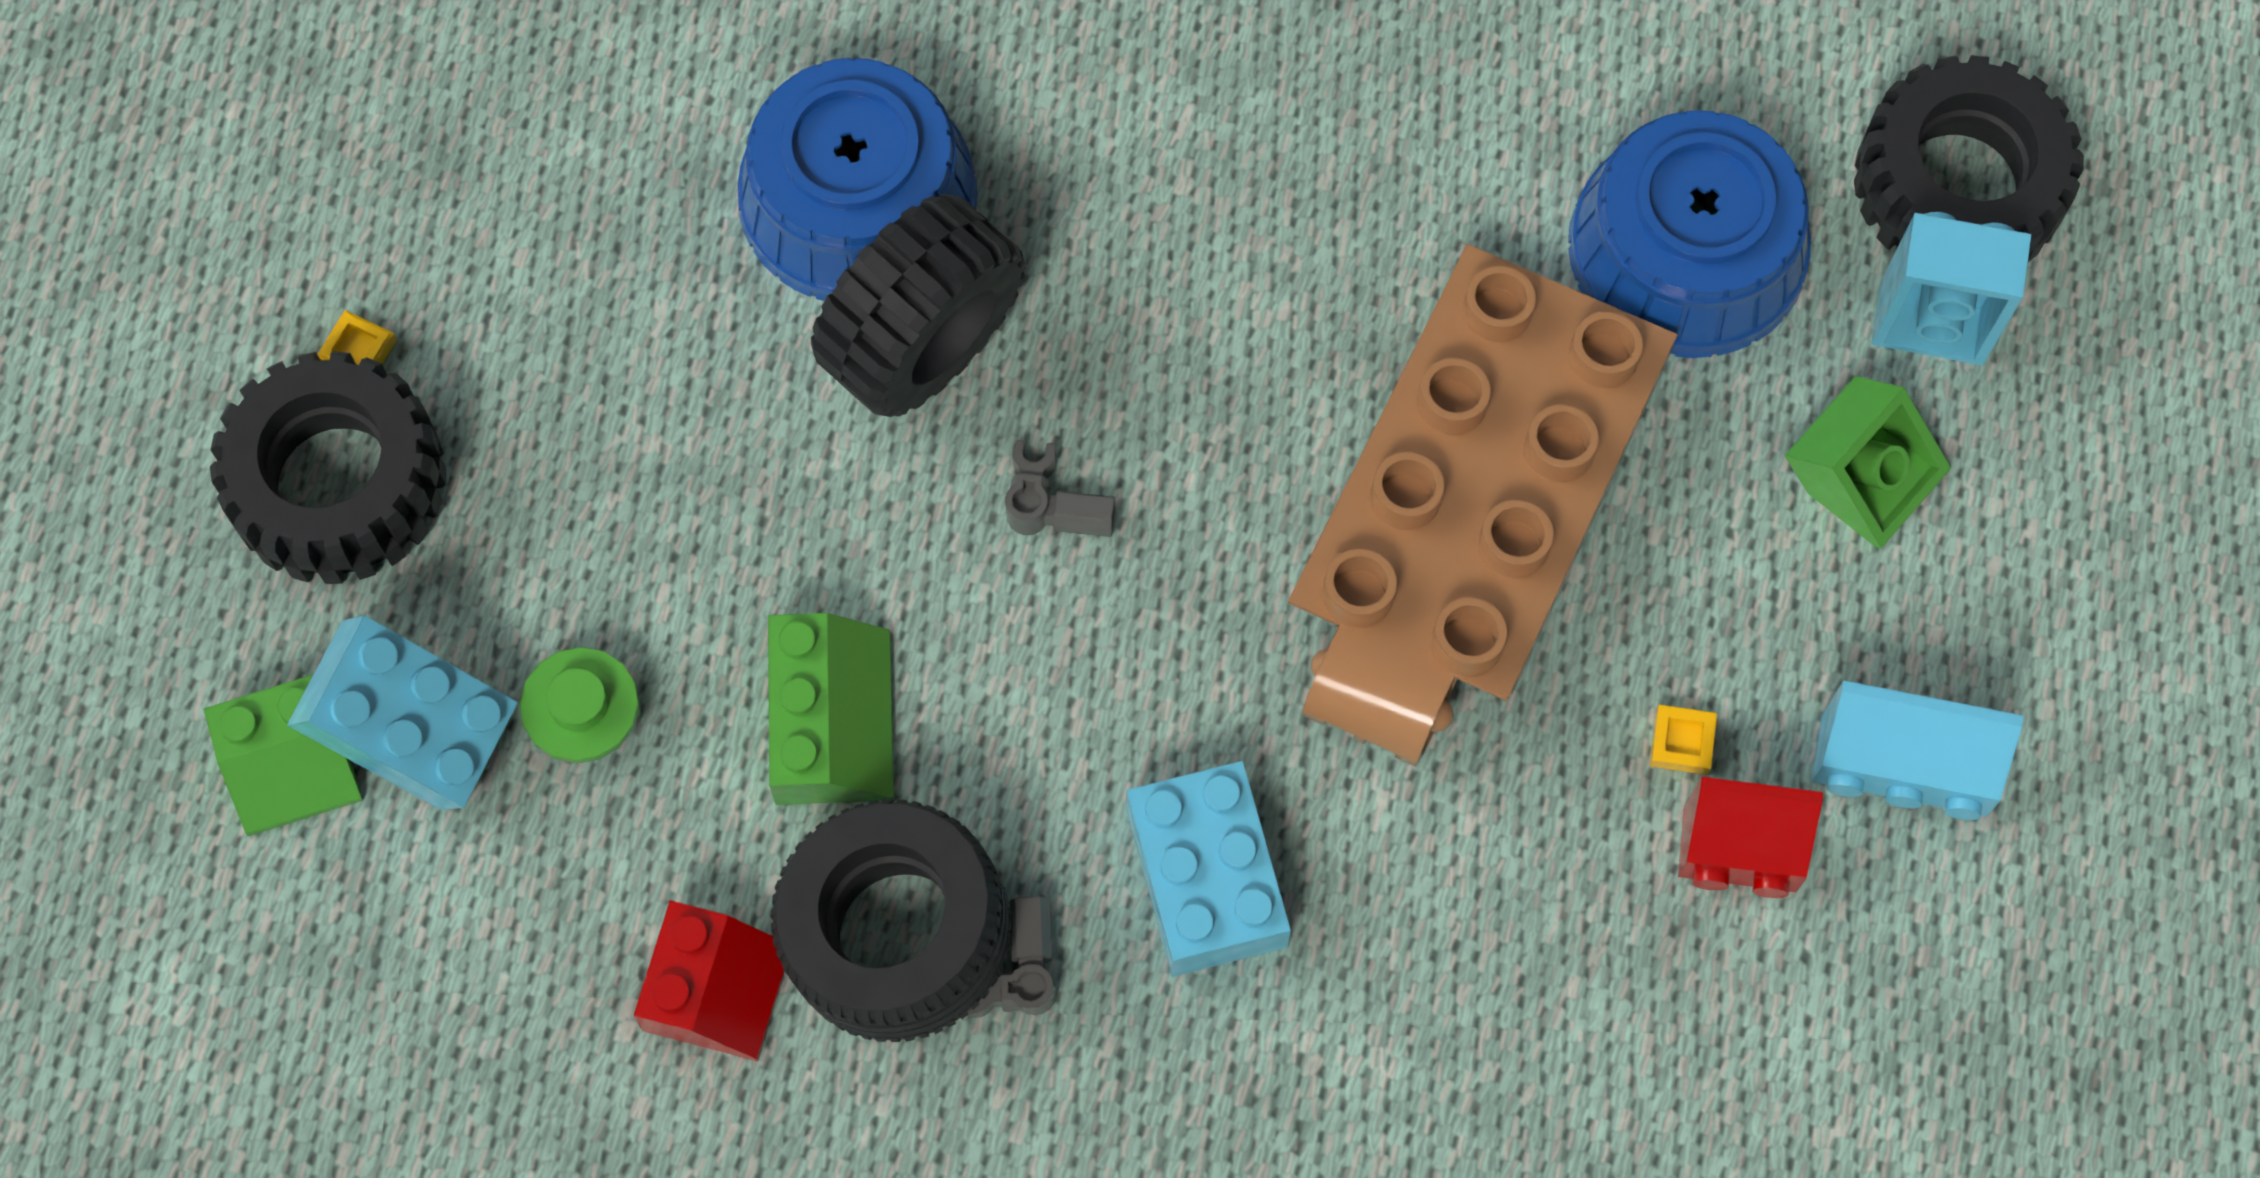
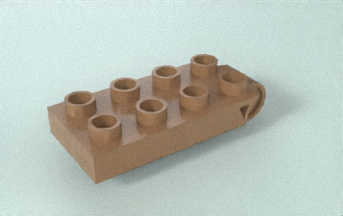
(1472, 499)

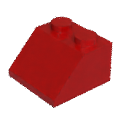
(1748, 836)
(710, 982)

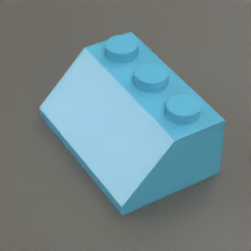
(1915, 750)

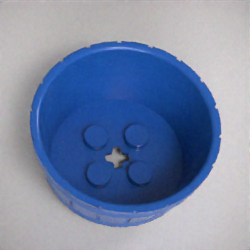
(818, 210)
(1695, 274)

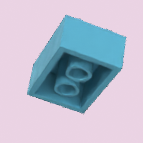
(1951, 288)
(402, 713)
(1207, 868)

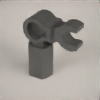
(1032, 508)
(1031, 985)

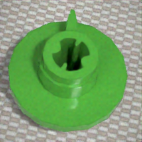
(579, 705)

